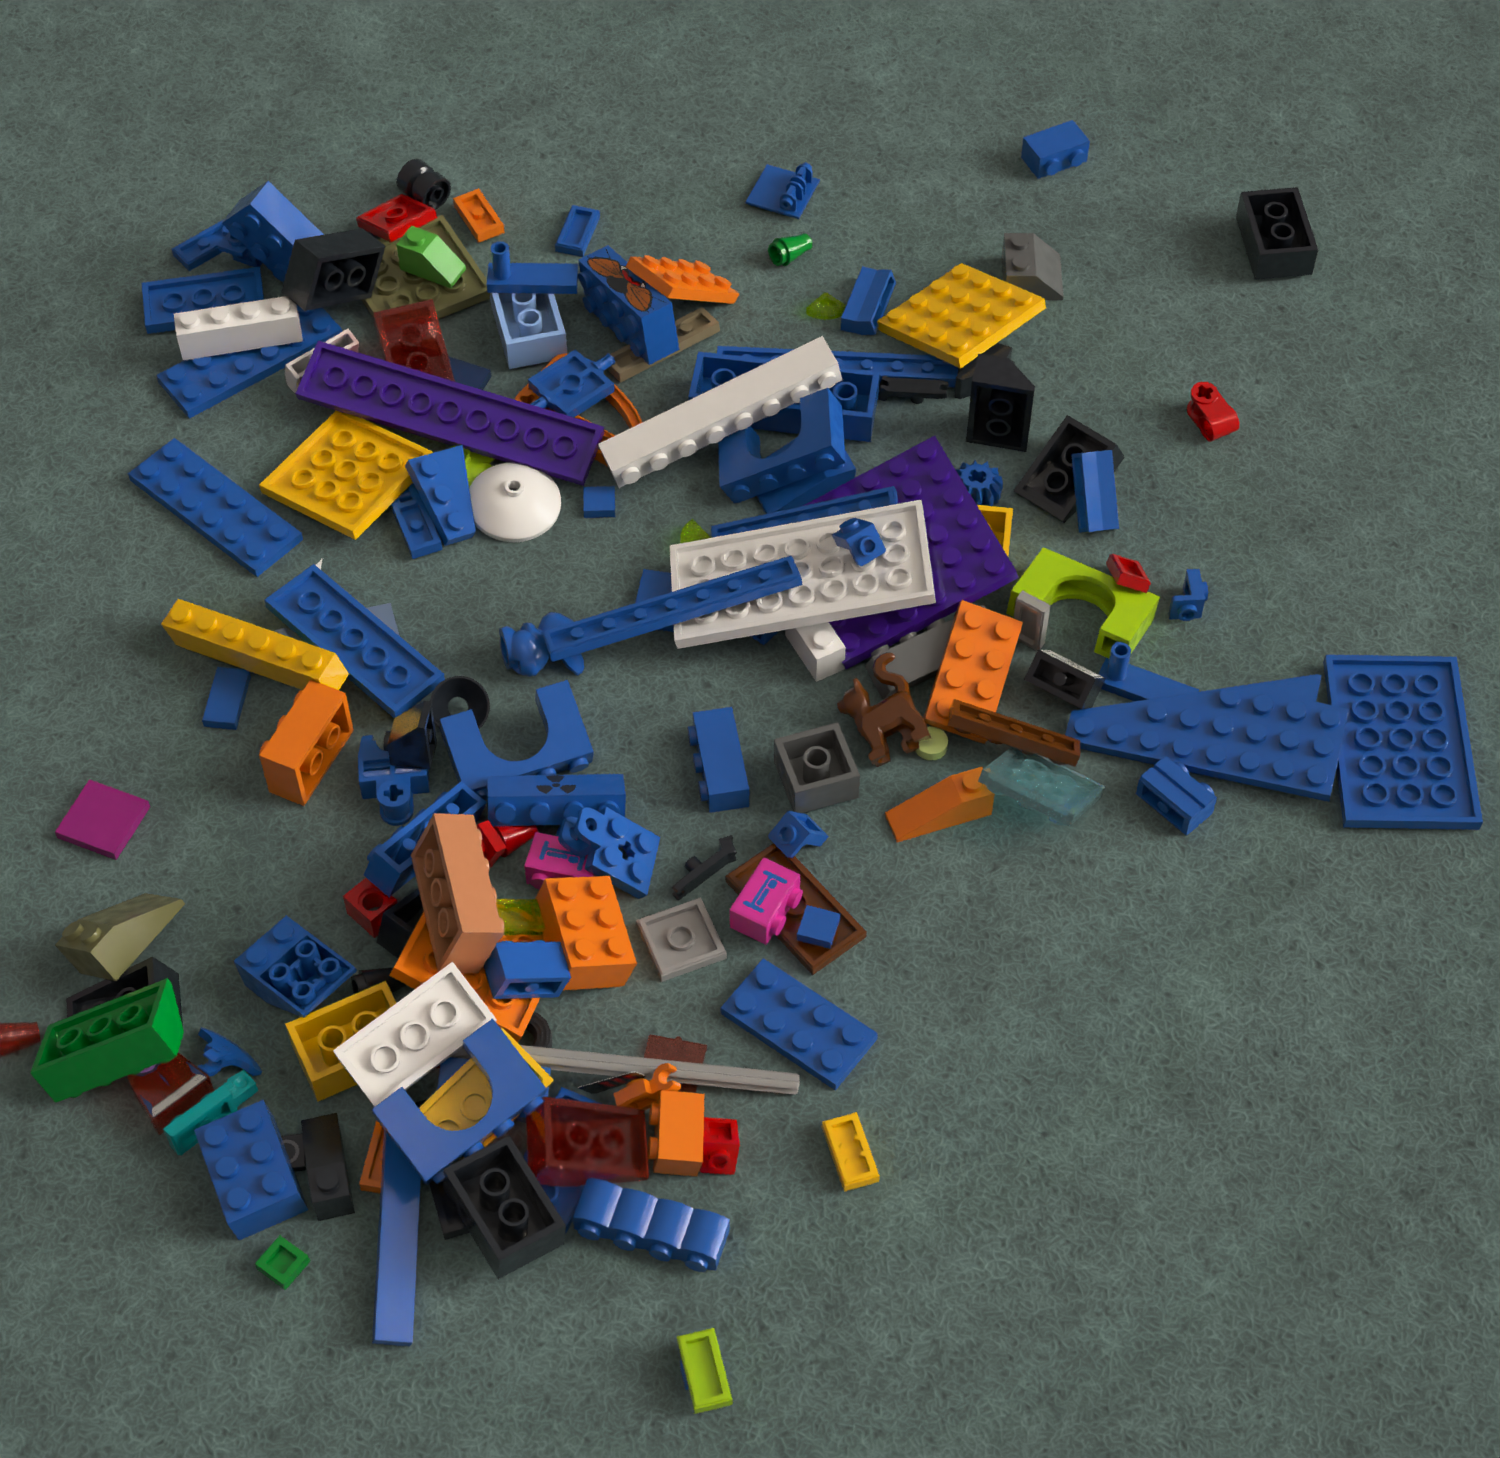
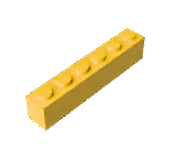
(252, 647)

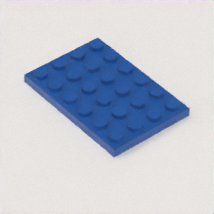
(1403, 743)

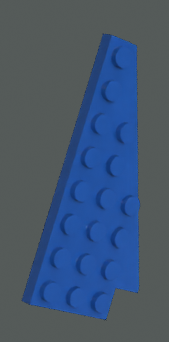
(1243, 734)

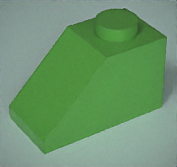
(429, 257)

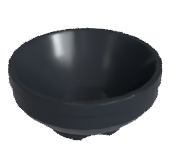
(464, 688)

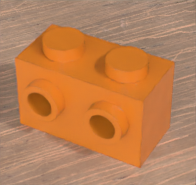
(678, 1133)

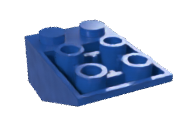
(292, 968)

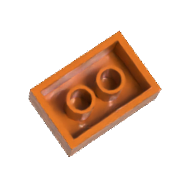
(306, 742)
(591, 930)

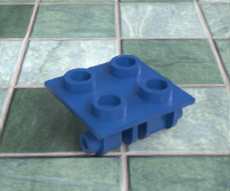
(784, 190)

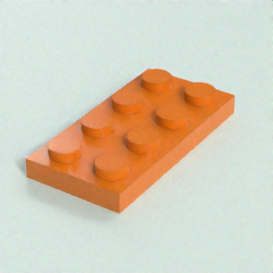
(683, 279)
(973, 664)

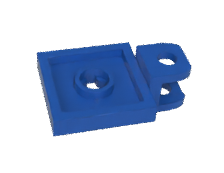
(600, 841)

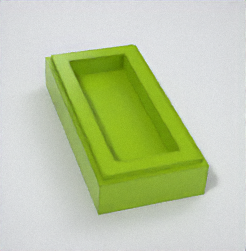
(704, 1370)

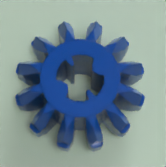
(981, 482)

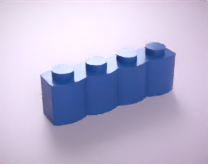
(652, 1224)

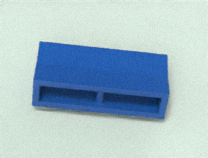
(868, 301)
(1095, 491)

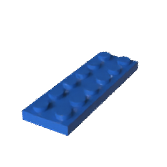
(211, 379)
(215, 507)
(369, 650)

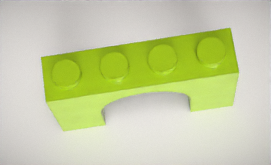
(1057, 578)

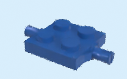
(572, 384)

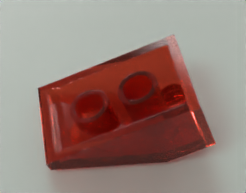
(413, 338)
(586, 1141)

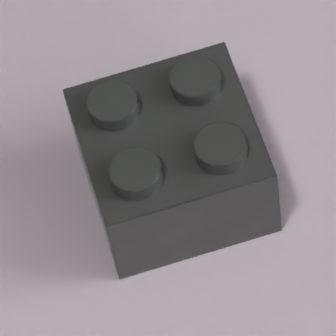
(816, 768)

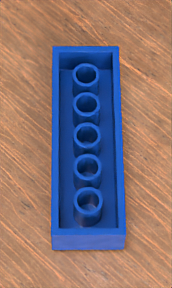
(855, 393)

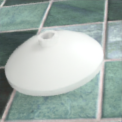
(518, 513)

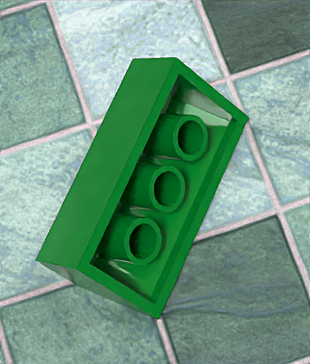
(109, 1042)

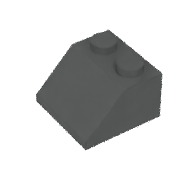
(1032, 265)

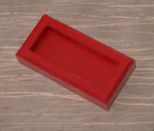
(1128, 573)

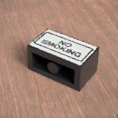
(1064, 679)

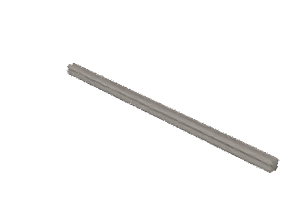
(686, 1071)

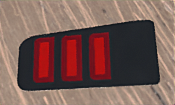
(610, 1083)

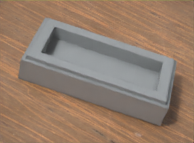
(1035, 616)

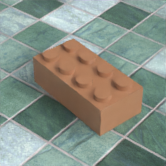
(457, 892)

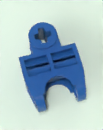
(389, 783)

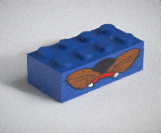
(628, 305)

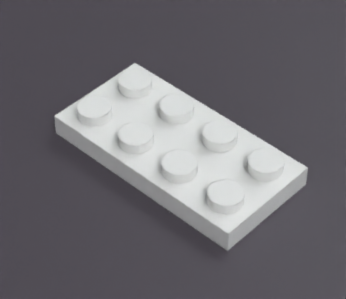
(414, 1035)

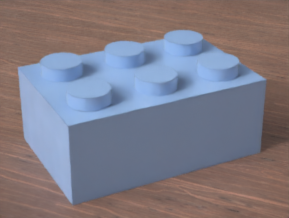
(528, 327)

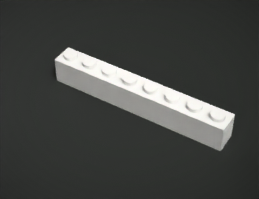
(720, 412)

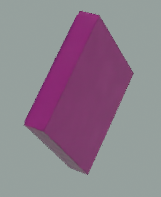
(102, 819)

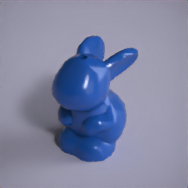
(526, 648)

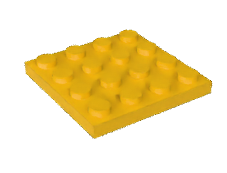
(961, 315)
(344, 473)

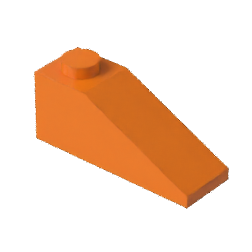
(941, 806)

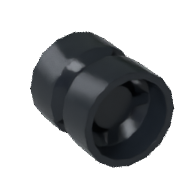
(423, 184)

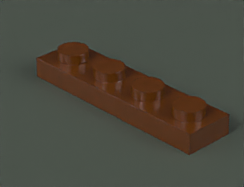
(1015, 733)

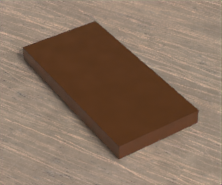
(814, 894)

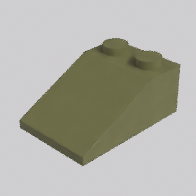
(114, 937)

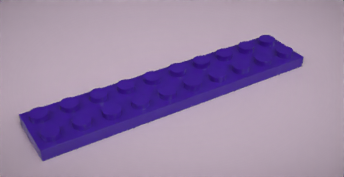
(450, 412)

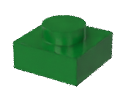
(282, 1262)

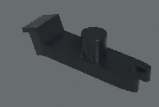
(914, 388)
(702, 871)

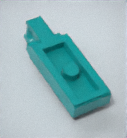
(211, 1107)

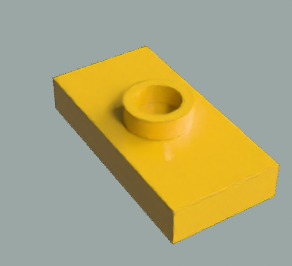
(850, 1151)

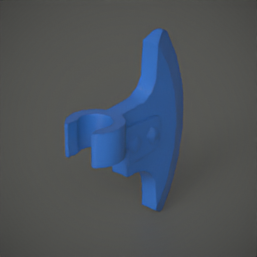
(224, 1053)

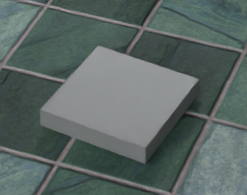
(681, 939)

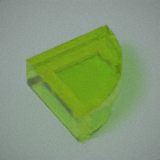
(825, 307)
(692, 532)

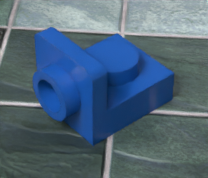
(796, 831)

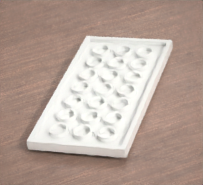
(831, 580)

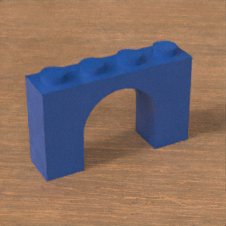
(814, 451)
(564, 749)
(513, 1091)

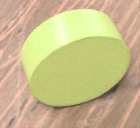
(935, 747)

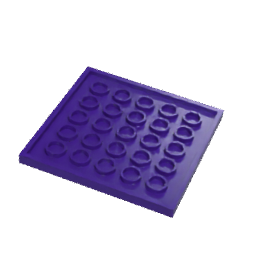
(961, 546)

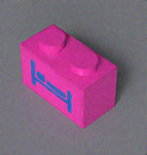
(551, 860)
(765, 901)

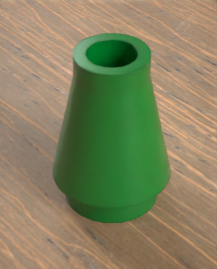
(787, 249)

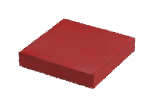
(395, 217)

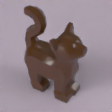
(886, 718)

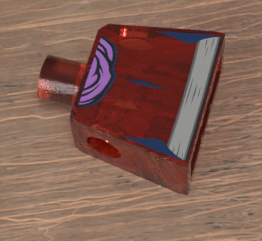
(169, 1090)

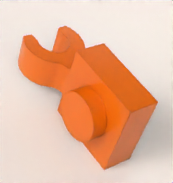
(641, 1092)

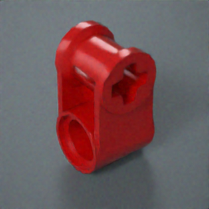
(1211, 412)

